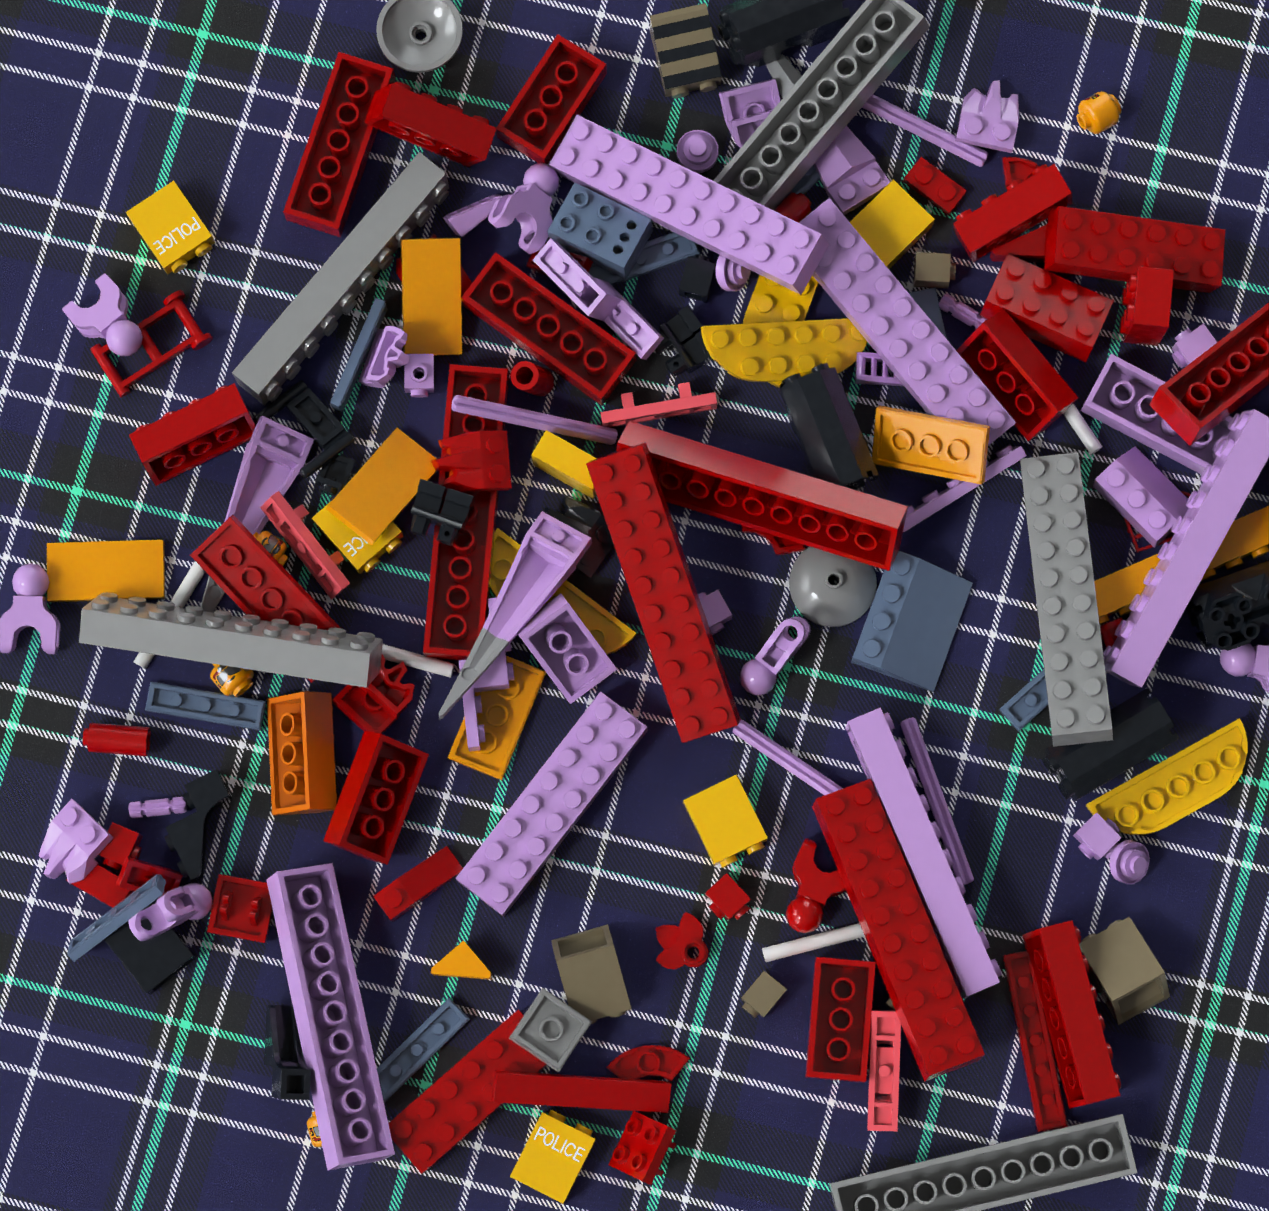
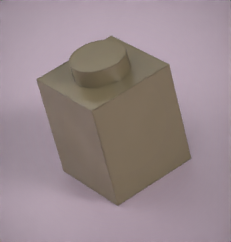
(933, 270)
(762, 995)

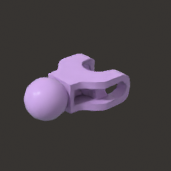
(530, 206)
(107, 319)
(30, 610)
(1248, 661)
(760, 674)
(172, 909)

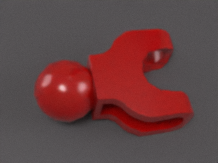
(815, 888)

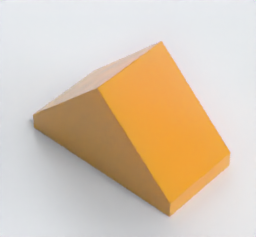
(461, 963)

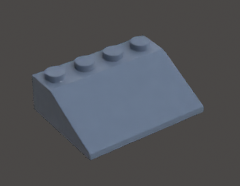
(912, 621)

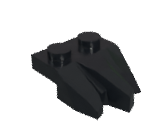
(590, 523)

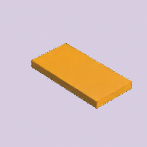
(432, 296)
(930, 444)
(383, 486)
(120, 567)
(503, 719)

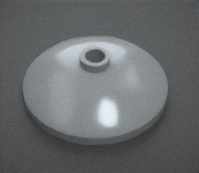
(404, 19)
(828, 603)

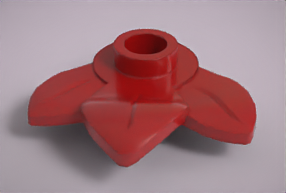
(677, 942)

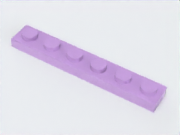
(936, 501)

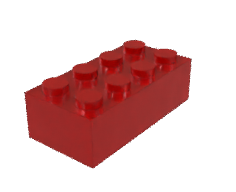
(551, 100)
(430, 124)
(1012, 212)
(1048, 307)
(1017, 374)
(193, 434)
(376, 797)
(840, 1019)

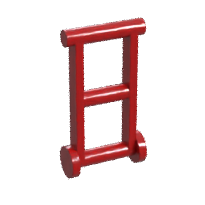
(196, 341)

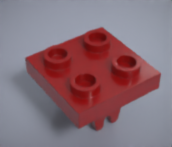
(241, 909)
(642, 1147)

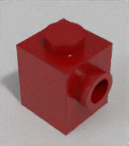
(123, 844)
(728, 899)

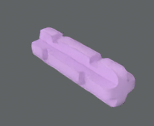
(961, 311)
(157, 807)

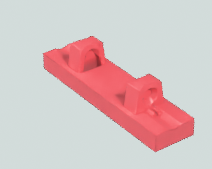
(684, 405)
(305, 545)
(884, 1071)

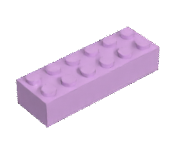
(1122, 402)

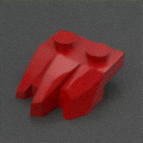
(476, 461)
(378, 704)

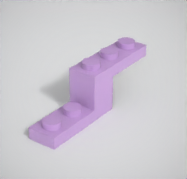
(598, 299)
(494, 678)

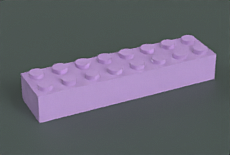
(552, 804)

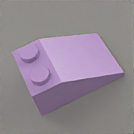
(566, 649)

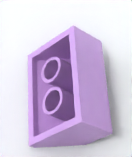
(1142, 495)

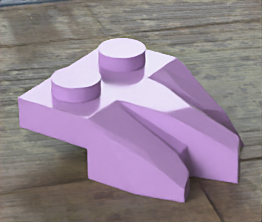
(748, 107)
(989, 119)
(384, 357)
(73, 843)

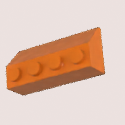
(301, 753)

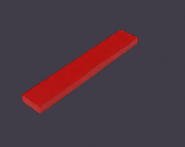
(1034, 1043)
(581, 1091)

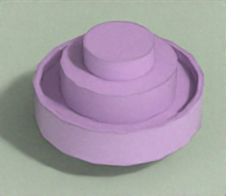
(697, 151)
(730, 274)
(1129, 862)

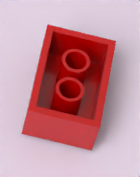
(1147, 306)

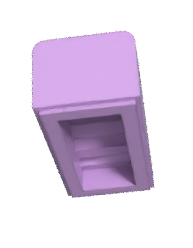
(470, 216)
(873, 379)

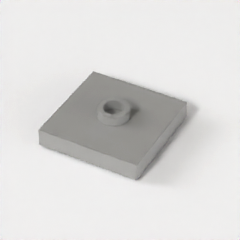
(550, 1030)

